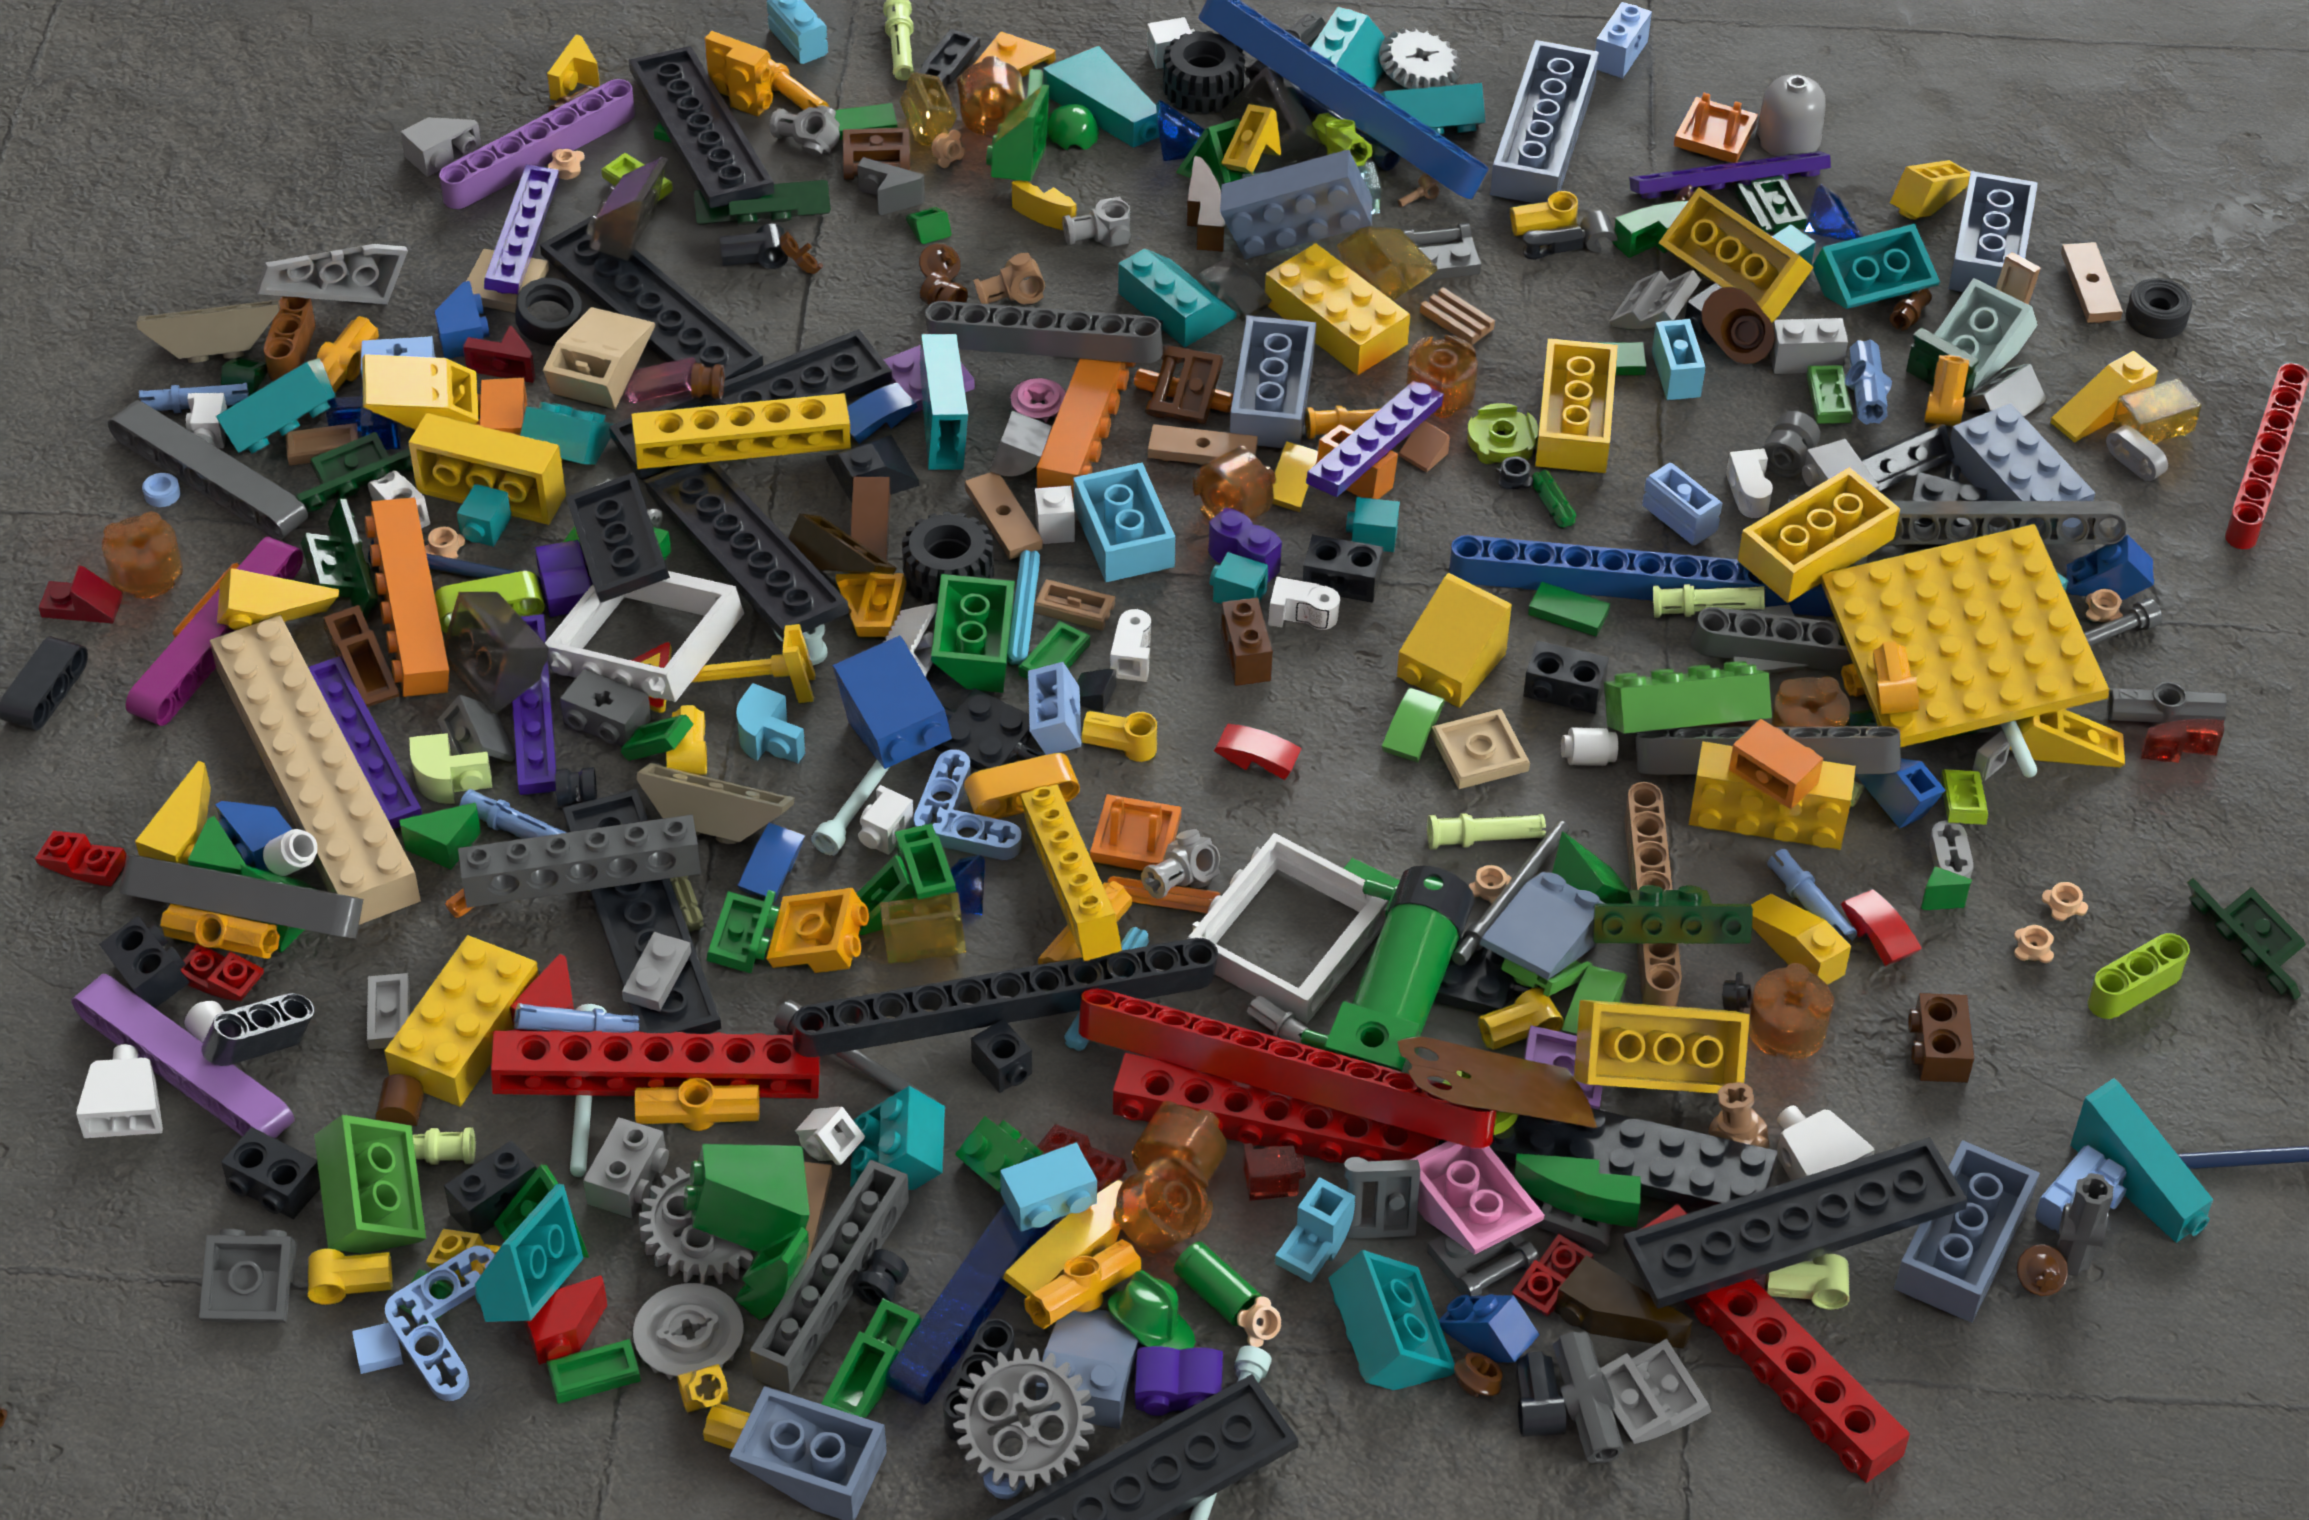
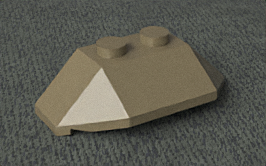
(210, 330)
(717, 806)

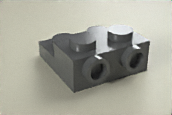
(247, 1277)

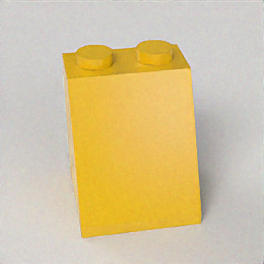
(1455, 641)

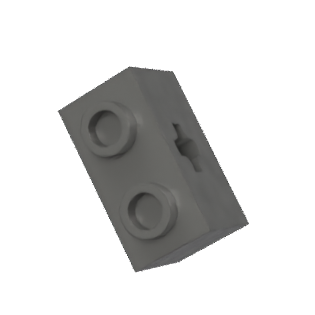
(604, 707)

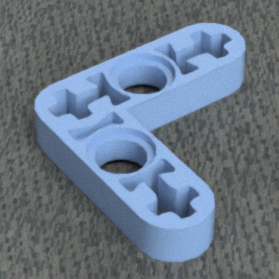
(951, 820)
(429, 1308)

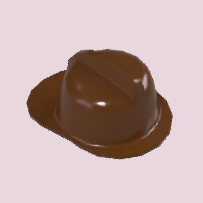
(1738, 325)

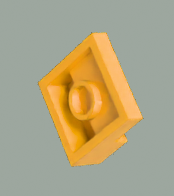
(739, 72)
(818, 930)

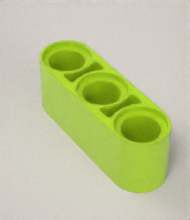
(518, 589)
(2138, 976)

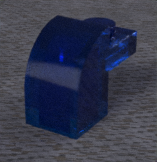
(351, 410)

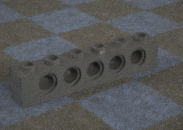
(579, 861)
(828, 1277)

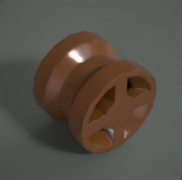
(707, 381)

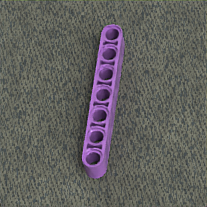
(532, 144)
(179, 1059)

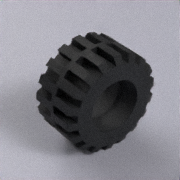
(1203, 71)
(945, 546)

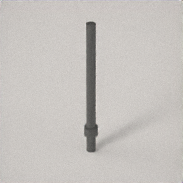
(1476, 930)

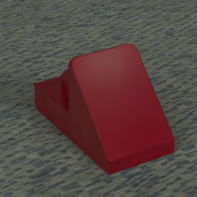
(503, 359)
(84, 599)

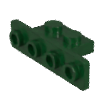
(788, 201)
(351, 467)
(339, 559)
(1672, 917)
(2258, 929)

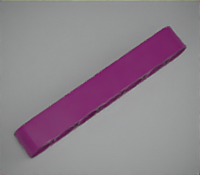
(190, 656)

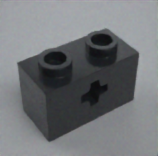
(488, 1187)

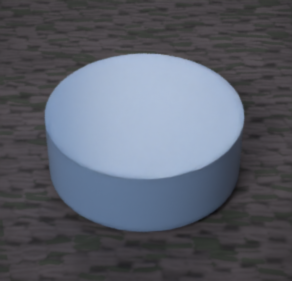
(161, 489)

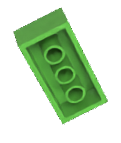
(1687, 699)

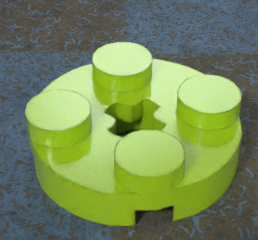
(1491, 447)

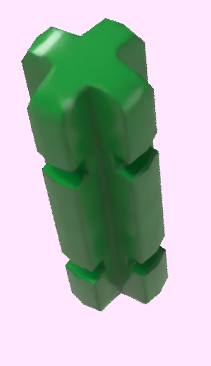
(1554, 499)

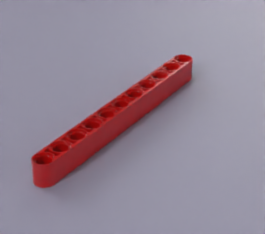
(1280, 1066)

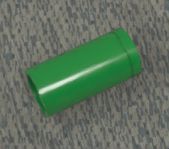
(1215, 1281)

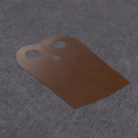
(1499, 1082)

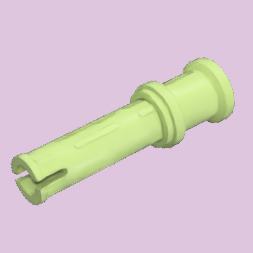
(899, 29)
(1690, 600)
(1466, 830)
(445, 1146)

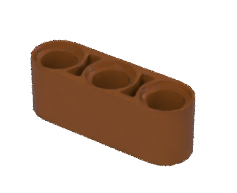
(289, 336)

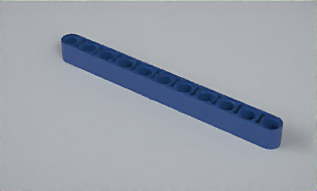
(1346, 95)
(1607, 571)

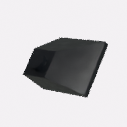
(873, 459)

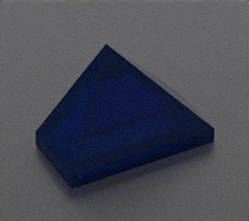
(1176, 132)
(1830, 217)
(969, 882)

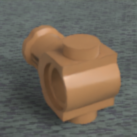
(1011, 282)
(1737, 1118)

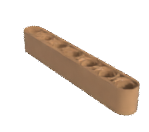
(1651, 866)

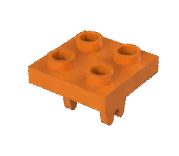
(1716, 129)
(1134, 832)

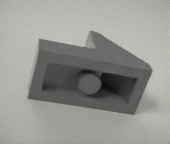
(892, 185)

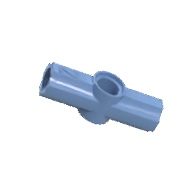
(1868, 382)

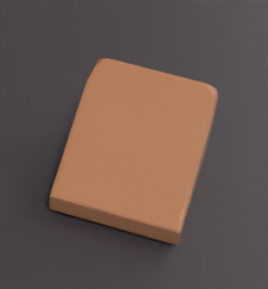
(1425, 446)

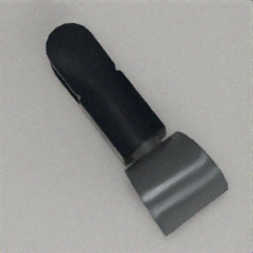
(1568, 238)

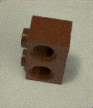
(1246, 641)
(1942, 1037)

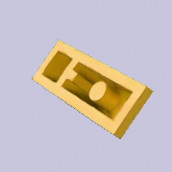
(1928, 188)
(2097, 401)
(255, 597)
(2071, 739)
(179, 821)
(1801, 937)

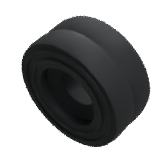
(2156, 322)

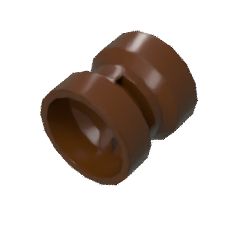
(939, 288)

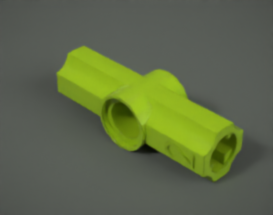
(1341, 136)

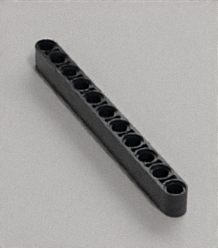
(987, 1001)

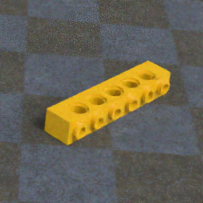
(741, 431)
(1071, 872)

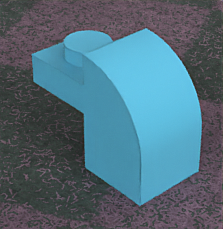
(765, 726)
(1320, 1230)

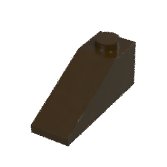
(833, 549)
(1617, 1308)

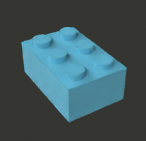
(1124, 522)

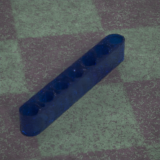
(960, 1309)

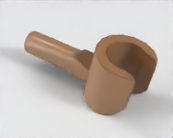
(1427, 188)

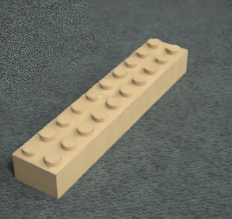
(314, 767)

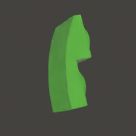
(1412, 724)
(1595, 985)

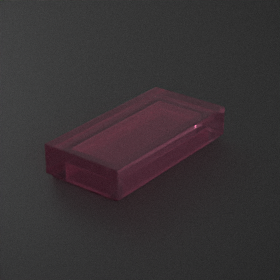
(660, 380)

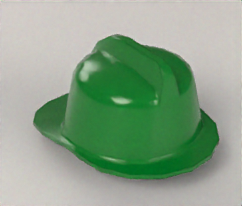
(1151, 1312)

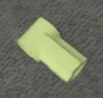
(1822, 1280)

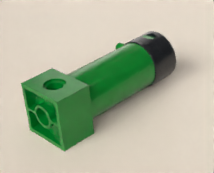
(1405, 968)

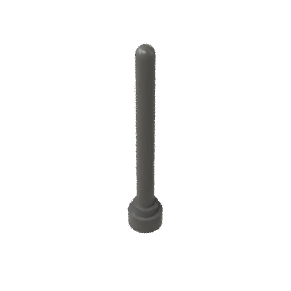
(2143, 616)
(784, 1021)

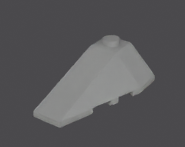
(346, 274)

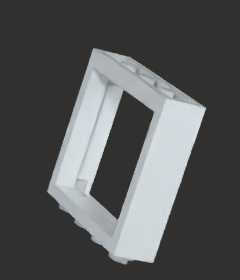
(691, 594)
(1322, 876)

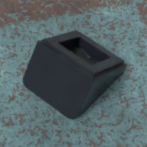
(1097, 688)

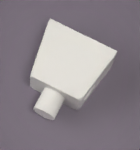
(120, 1097)
(1817, 1143)

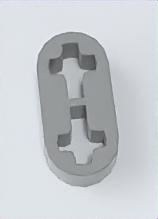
(2137, 453)
(1958, 853)

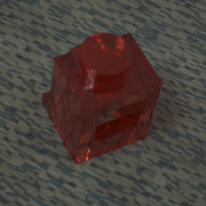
(1272, 1171)

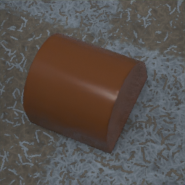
(400, 1100)

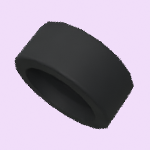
(546, 290)

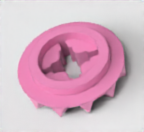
(1038, 390)

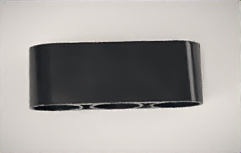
(43, 683)
(257, 1029)
(988, 1333)

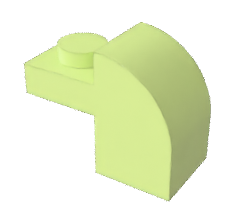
(441, 774)

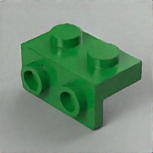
(741, 931)
(995, 1148)

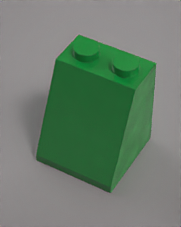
(748, 1192)

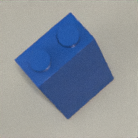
(891, 702)

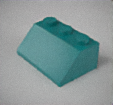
(1352, 44)
(1443, 106)
(1875, 267)
(1172, 295)
(278, 407)
(531, 1262)
(1390, 1322)

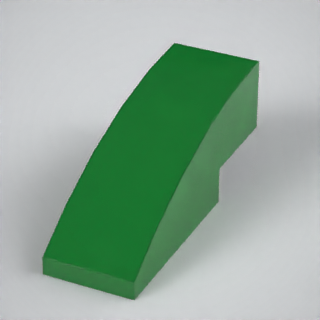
(1645, 227)
(925, 861)
(1580, 1188)
(773, 1273)
(864, 1370)

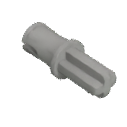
(1276, 1020)

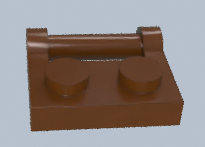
(875, 145)
(1194, 387)

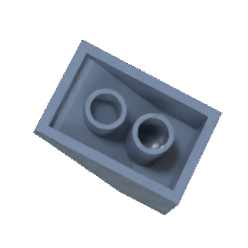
(1544, 926)
(1103, 1356)
(811, 1452)

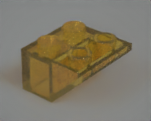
(1386, 260)

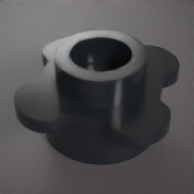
(1514, 473)
(1736, 994)

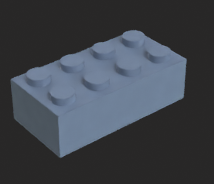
(1296, 204)
(1991, 226)
(1273, 380)
(2015, 462)
(1960, 1253)

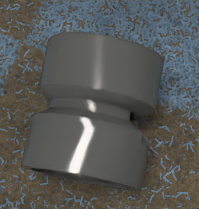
(1789, 443)

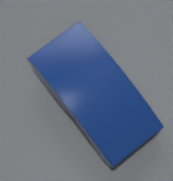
(881, 406)
(771, 861)

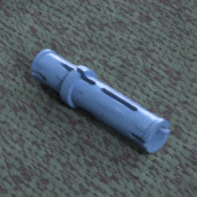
(176, 397)
(501, 816)
(1801, 886)
(570, 1020)

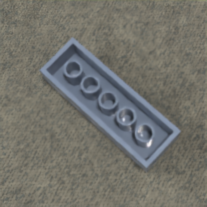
(1544, 122)

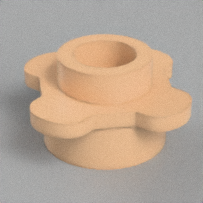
(947, 148)
(567, 163)
(444, 542)
(2103, 606)
(1489, 882)
(2065, 901)
(2034, 944)
(1269, 1324)

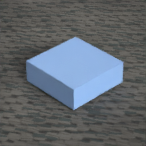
(377, 1348)

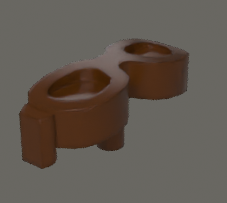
(800, 256)

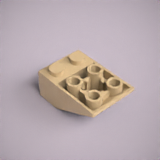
(597, 357)

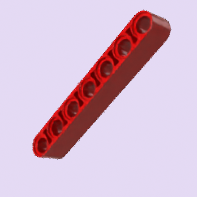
(2267, 456)

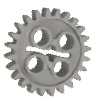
(673, 1236)
(1010, 1383)

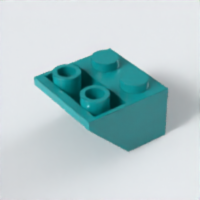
(578, 433)
(903, 1135)

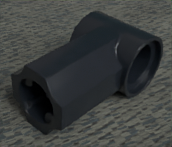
(758, 247)
(1539, 1406)

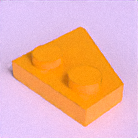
(1018, 52)
(872, 601)

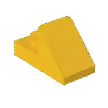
(573, 67)
(1254, 136)

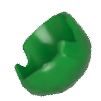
(1071, 126)

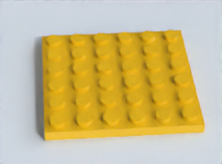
(1979, 631)

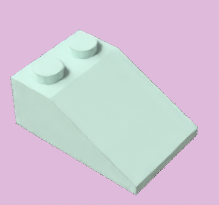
(1988, 327)

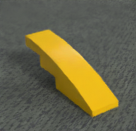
(1073, 1236)

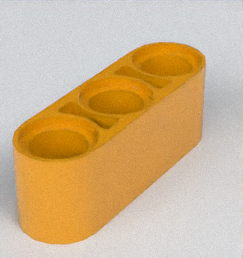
(999, 789)

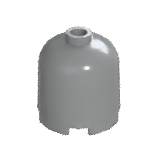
(1791, 116)

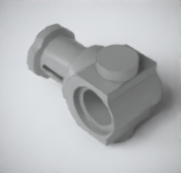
(805, 128)
(1106, 224)
(1185, 862)

